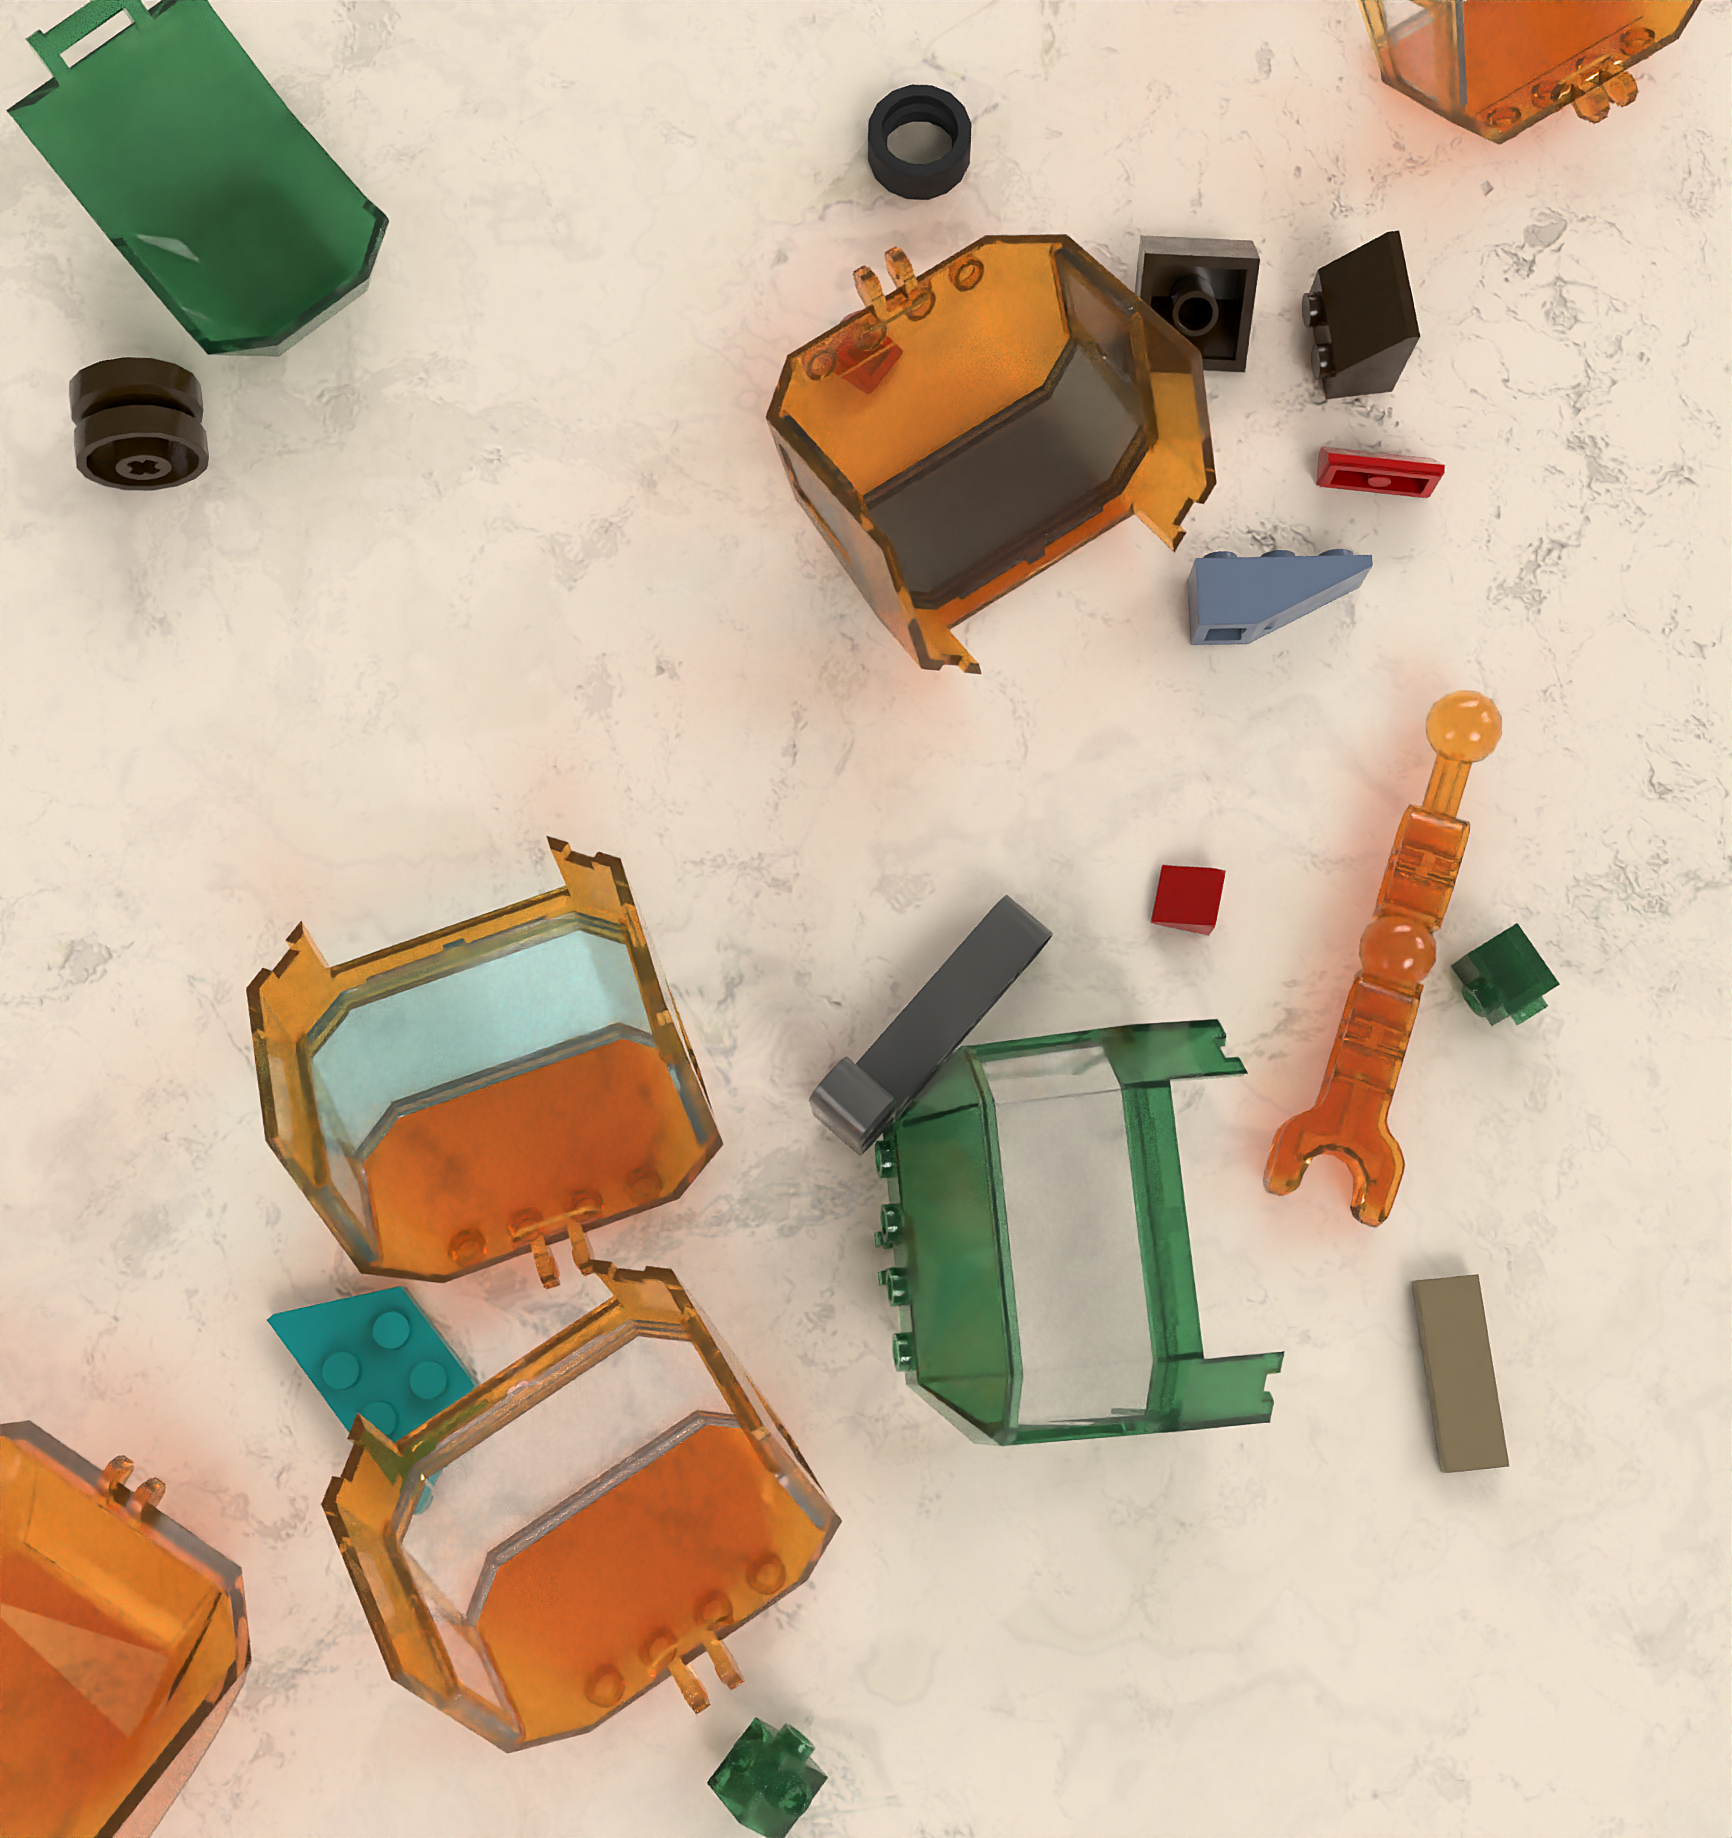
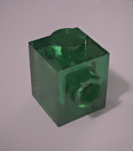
(1505, 978)

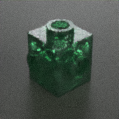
(768, 1778)

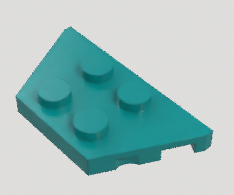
(376, 1359)

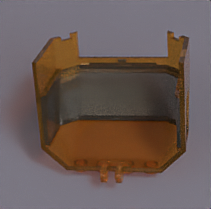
(988, 429)

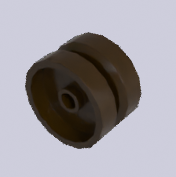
(138, 424)

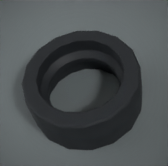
(919, 104)

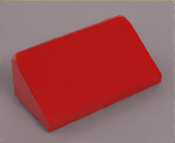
(1378, 472)

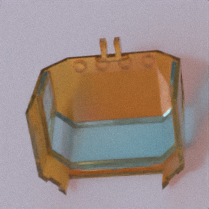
(484, 1082)

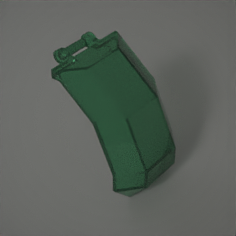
(201, 176)

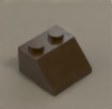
(1202, 292)
(1362, 319)

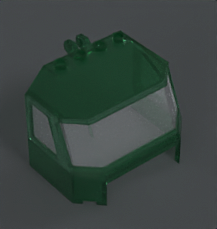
(1054, 1242)

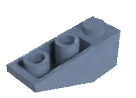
(1252, 596)

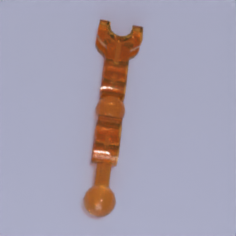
(1386, 992)

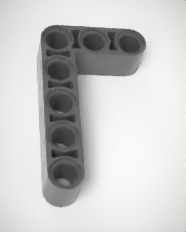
(866, 1096)

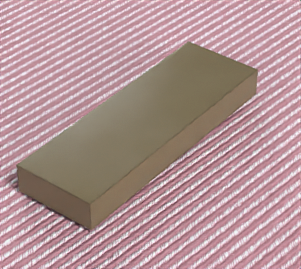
(1460, 1374)

